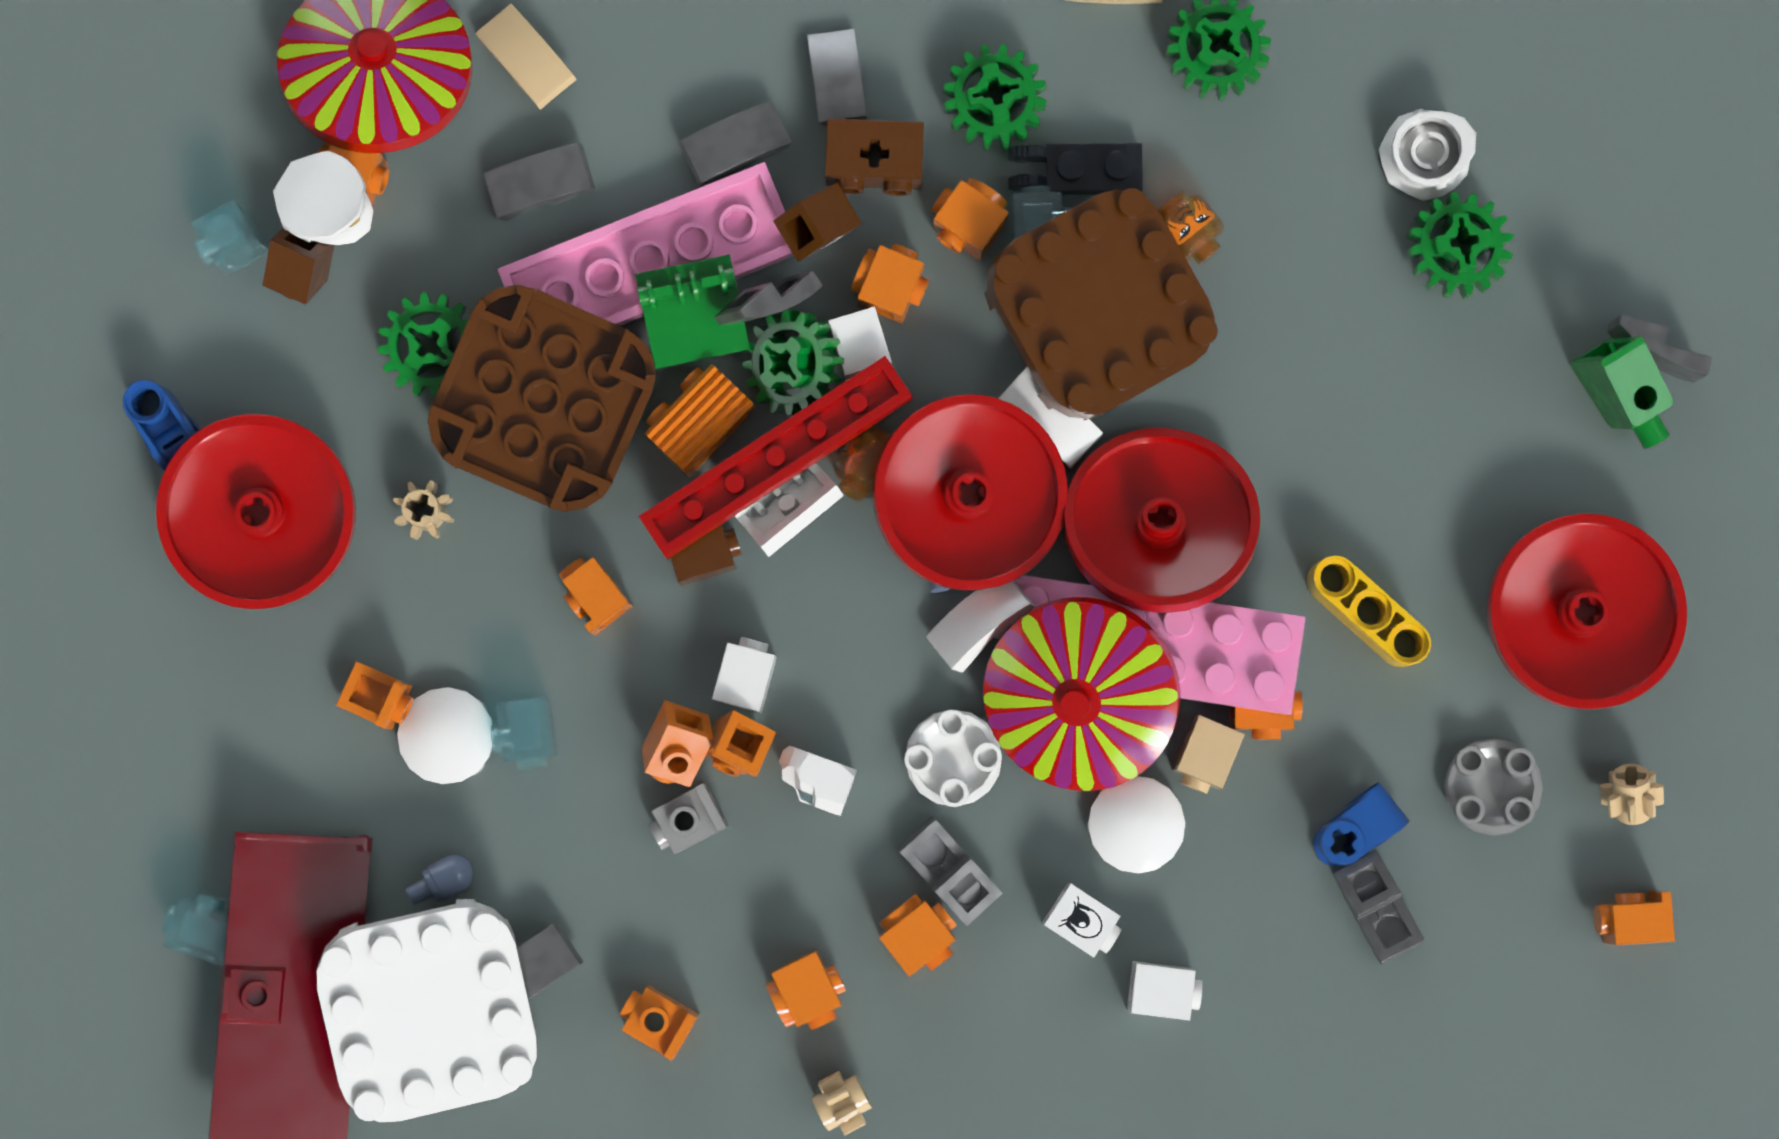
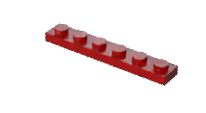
(775, 457)

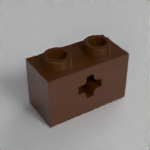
(850, 148)

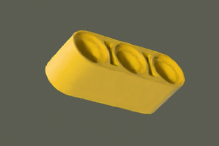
(1391, 615)

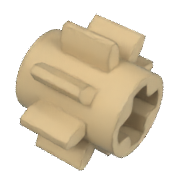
(420, 497)
(1632, 794)
(841, 1103)

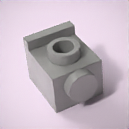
(706, 816)

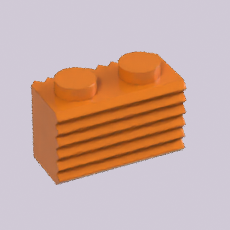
(698, 419)

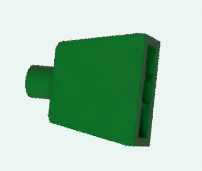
(1626, 387)

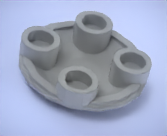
(1493, 786)

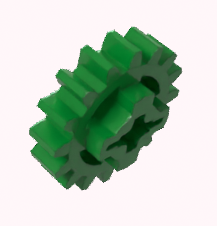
(1231, 60)
(976, 102)
(1458, 225)
(415, 362)
(793, 362)

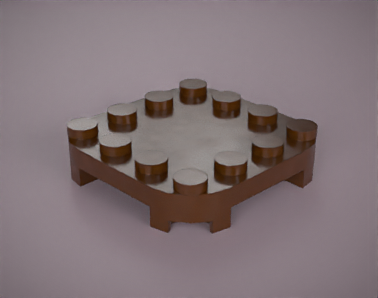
(1101, 303)
(541, 398)

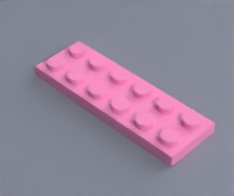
(709, 222)
(1218, 649)

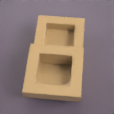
(525, 56)

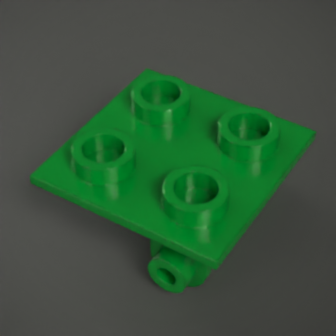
(681, 311)

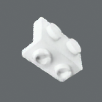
(789, 508)

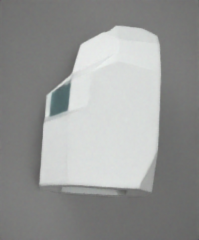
(817, 779)

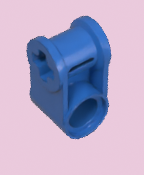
(166, 428)
(1365, 823)

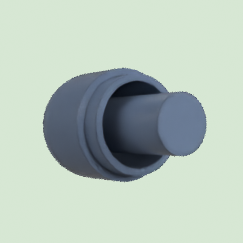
(442, 879)

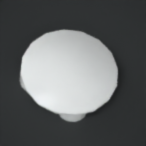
(446, 736)
(953, 758)
(1136, 825)

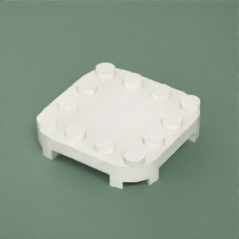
(426, 1012)

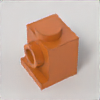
(593, 594)
(739, 744)
(1635, 919)
(677, 1020)

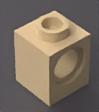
(1207, 754)

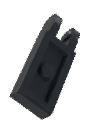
(1081, 167)

